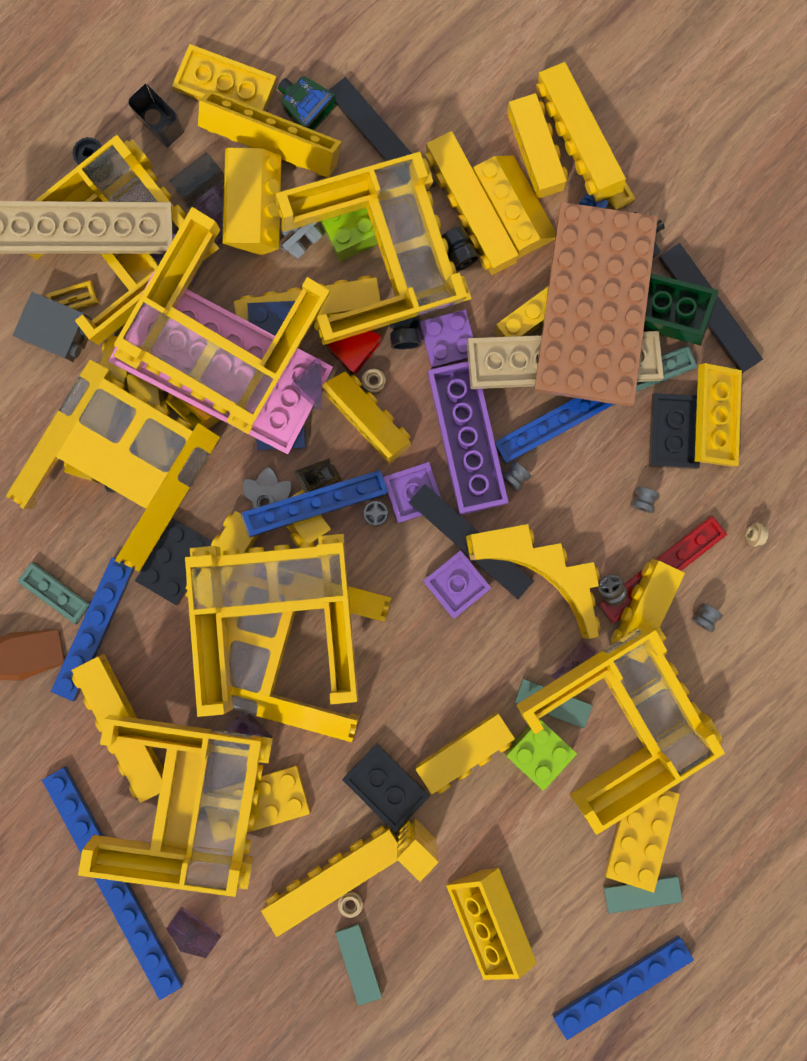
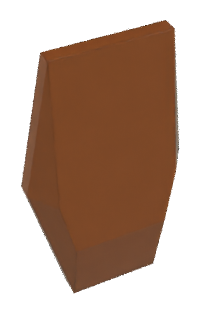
(29, 653)

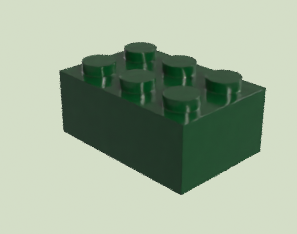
(679, 309)

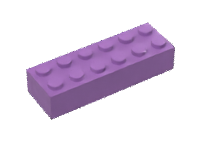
(467, 440)

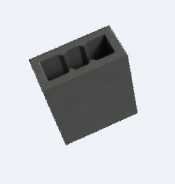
(51, 327)

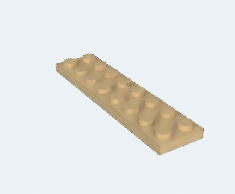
(85, 227)
(514, 360)

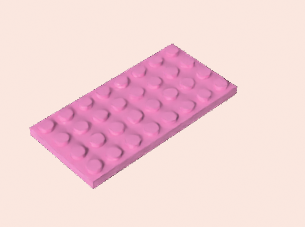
(286, 408)

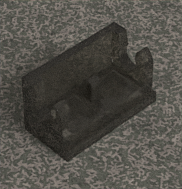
(197, 179)

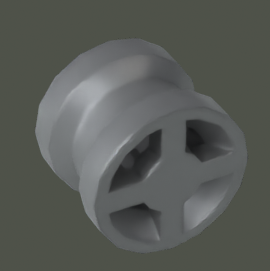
(516, 476)
(645, 500)
(375, 509)
(608, 585)
(707, 617)

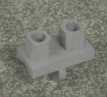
(293, 244)

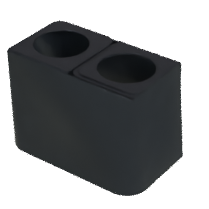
(142, 102)

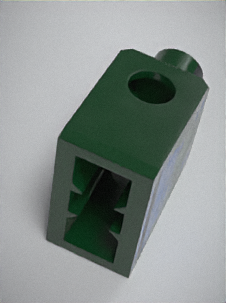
(306, 102)

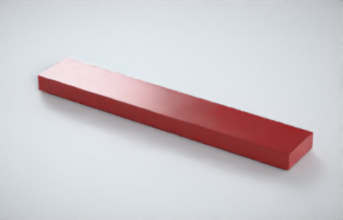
(677, 556)

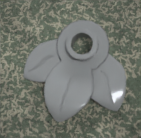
(266, 488)

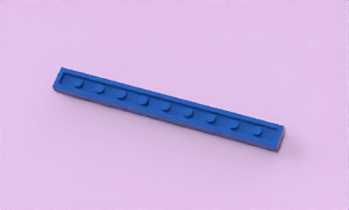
(118, 894)

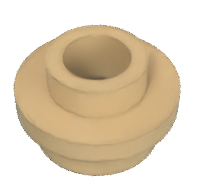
(370, 374)
(757, 534)
(347, 911)

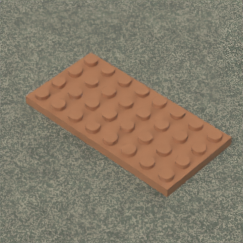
(596, 304)

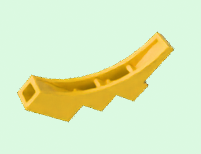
(572, 582)

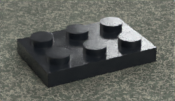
(673, 431)
(166, 568)
(386, 787)

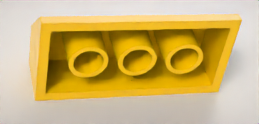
(249, 199)
(515, 203)
(367, 417)
(492, 925)

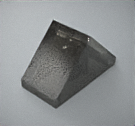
(317, 475)

